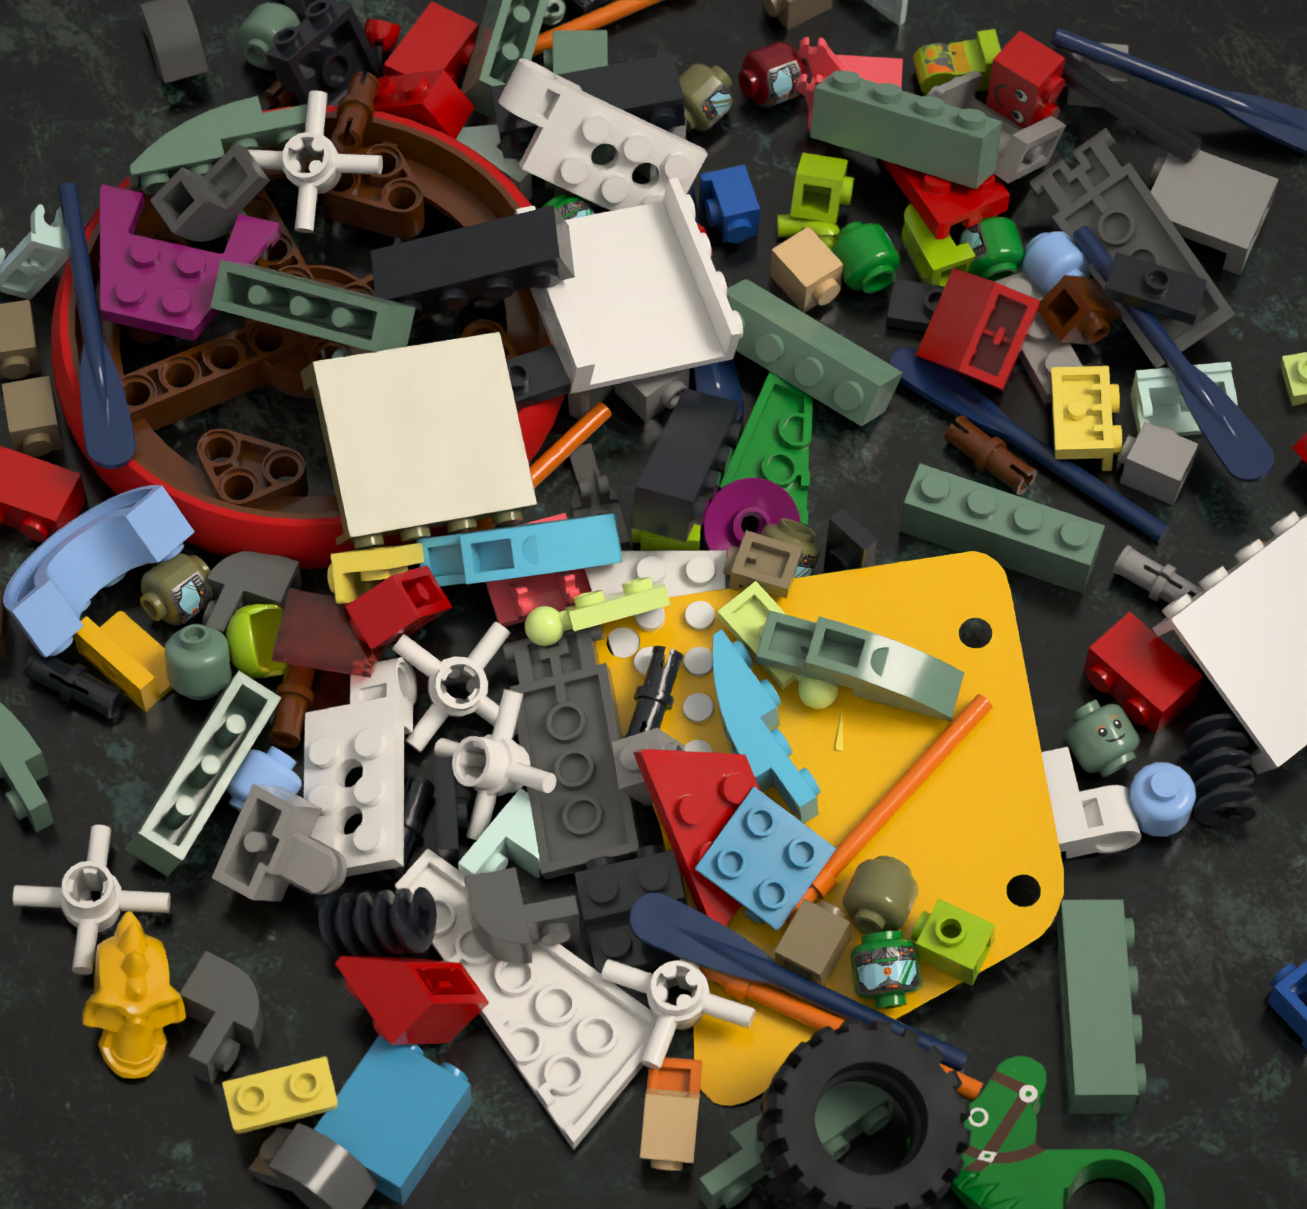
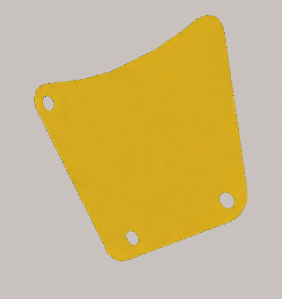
(959, 833)

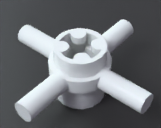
(323, 174)
(437, 671)
(494, 764)
(76, 901)
(688, 1009)

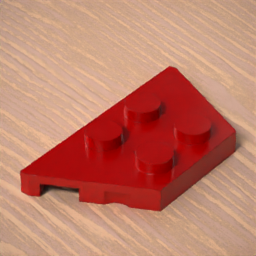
(946, 202)
(694, 802)

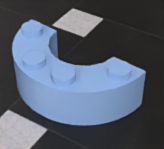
(89, 555)

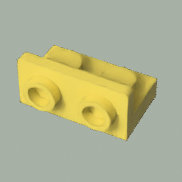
(1083, 414)
(361, 570)
(280, 1095)

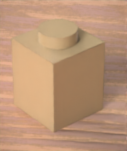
(806, 270)
(669, 1128)

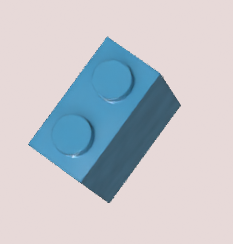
(397, 1114)

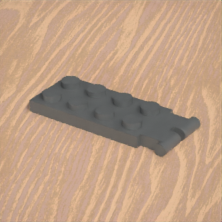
(1129, 222)
(569, 731)

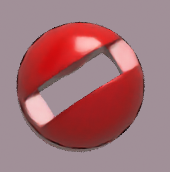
(382, 32)

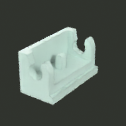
(35, 257)
(1160, 403)

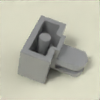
(275, 848)

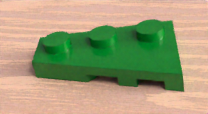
(777, 442)

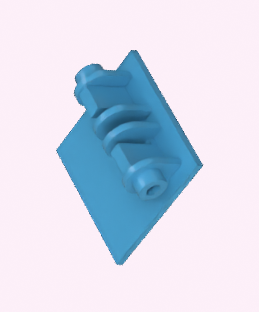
(765, 859)

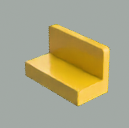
(126, 657)

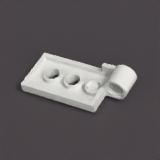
(576, 123)
(370, 736)
(1088, 819)

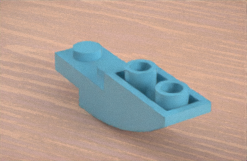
(523, 550)
(748, 719)

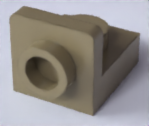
(764, 561)

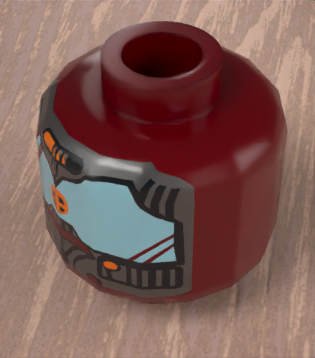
(772, 74)

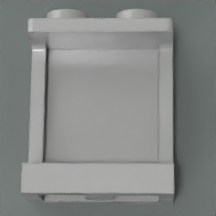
(1019, 148)
(1214, 202)

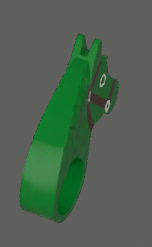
(1009, 1168)

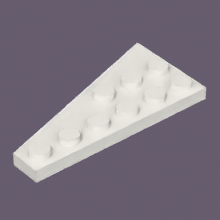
(682, 575)
(555, 1018)

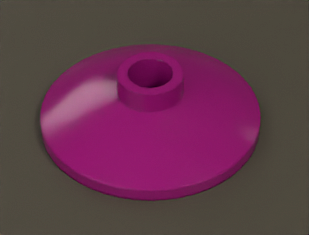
(741, 499)

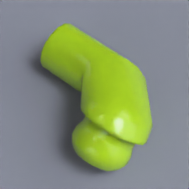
(790, 226)

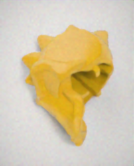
(132, 1000)

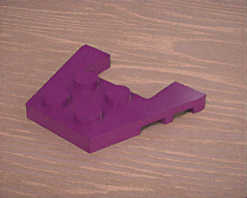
(161, 282)

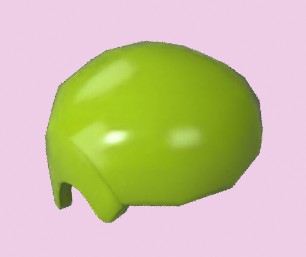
(252, 640)

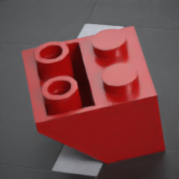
(978, 329)
(413, 996)

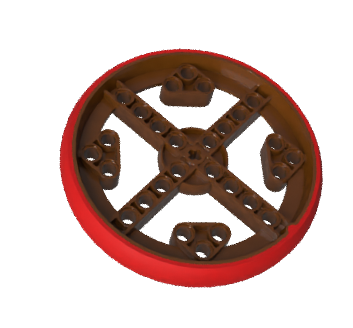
(278, 514)

